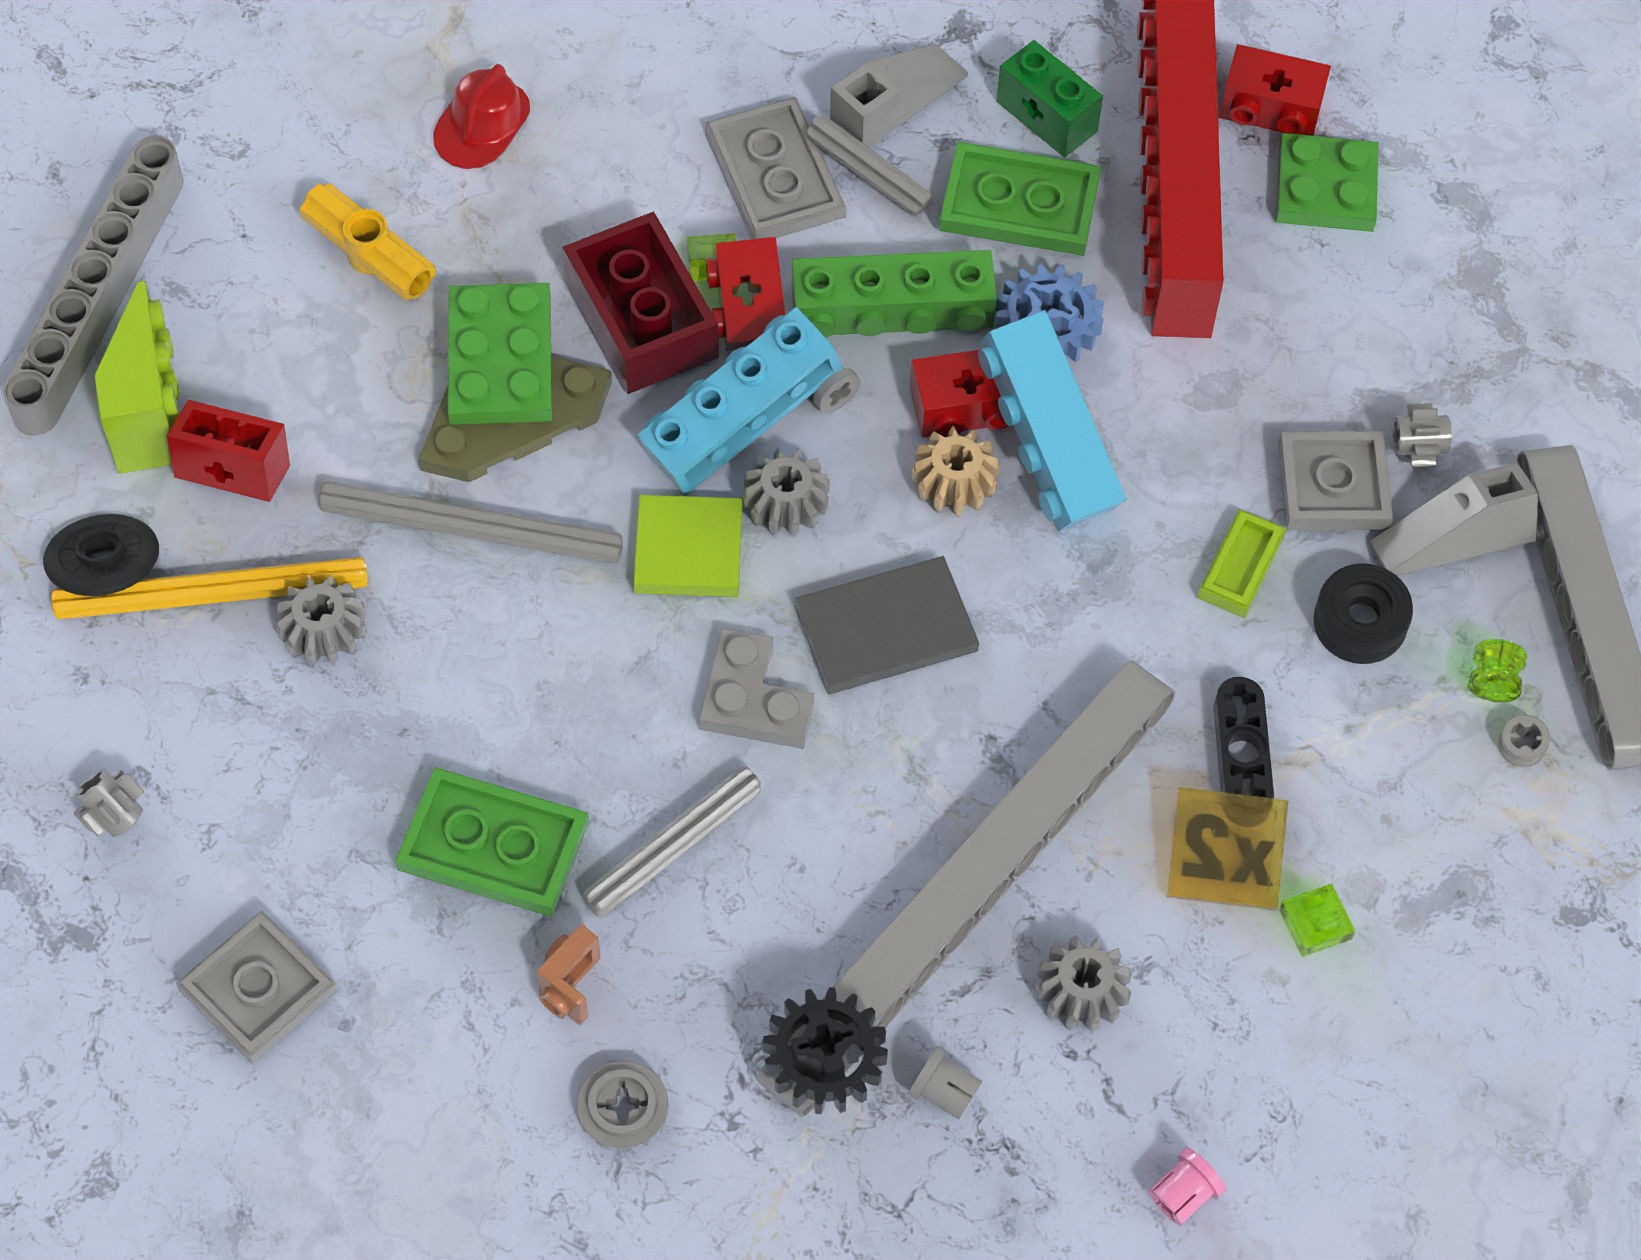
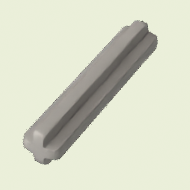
(868, 165)

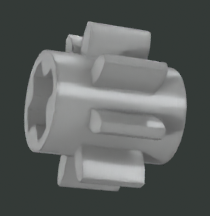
(1421, 435)
(108, 802)

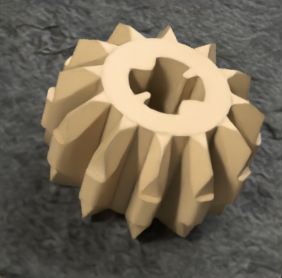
(955, 471)

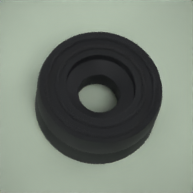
(1369, 586)

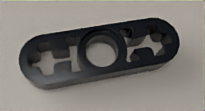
(1252, 731)

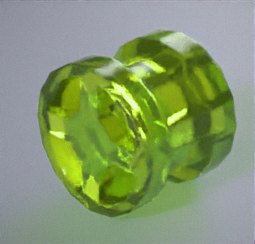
(1497, 670)

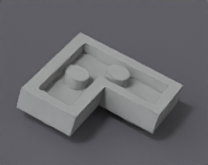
(742, 703)

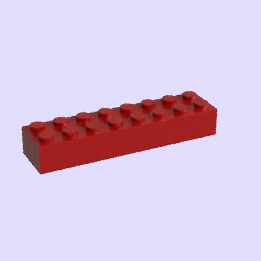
(1180, 167)

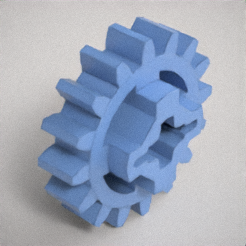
(1056, 296)

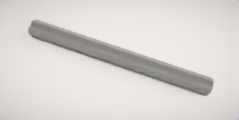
(470, 522)

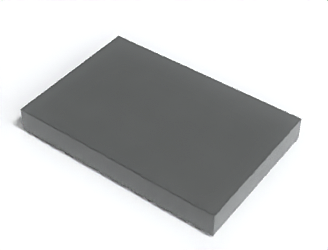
(886, 624)

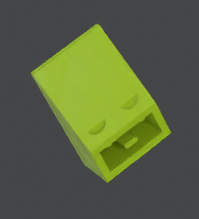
(138, 386)

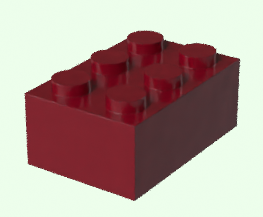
(641, 302)

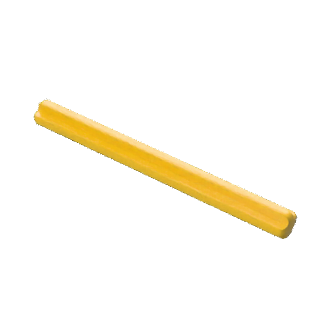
(210, 588)

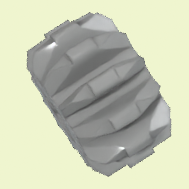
(786, 492)
(321, 620)
(1079, 1002)

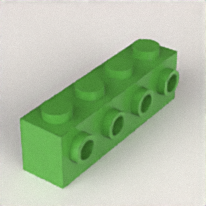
(896, 292)

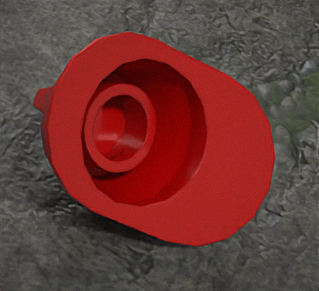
(481, 118)

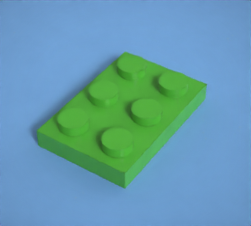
(1020, 198)
(499, 353)
(492, 841)

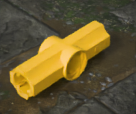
(384, 253)

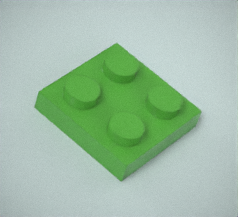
(1327, 182)

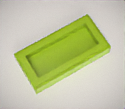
(1241, 563)

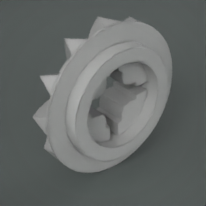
(602, 1089)

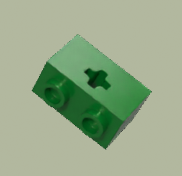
(1049, 98)

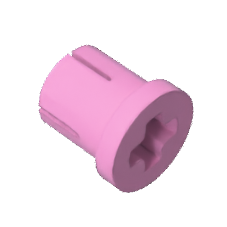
(1186, 1187)

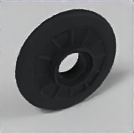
(133, 555)

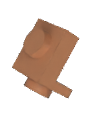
(563, 968)

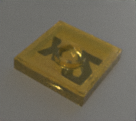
(1227, 849)

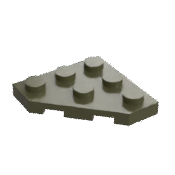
(470, 449)

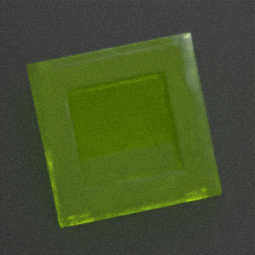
(701, 248)

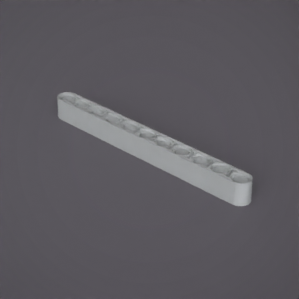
(998, 852)

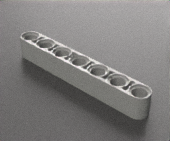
(109, 256)
(1588, 602)

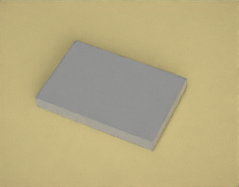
(775, 170)

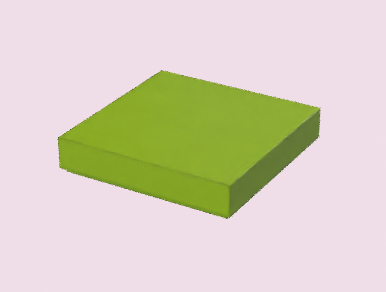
(688, 546)

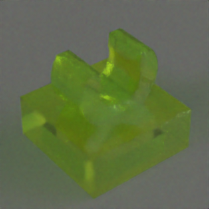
(1317, 920)

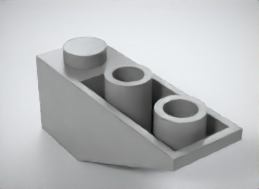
(891, 91)
(1467, 520)

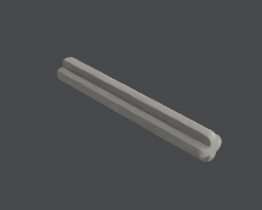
(671, 841)

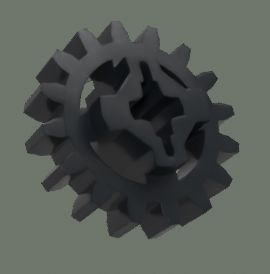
(845, 1041)

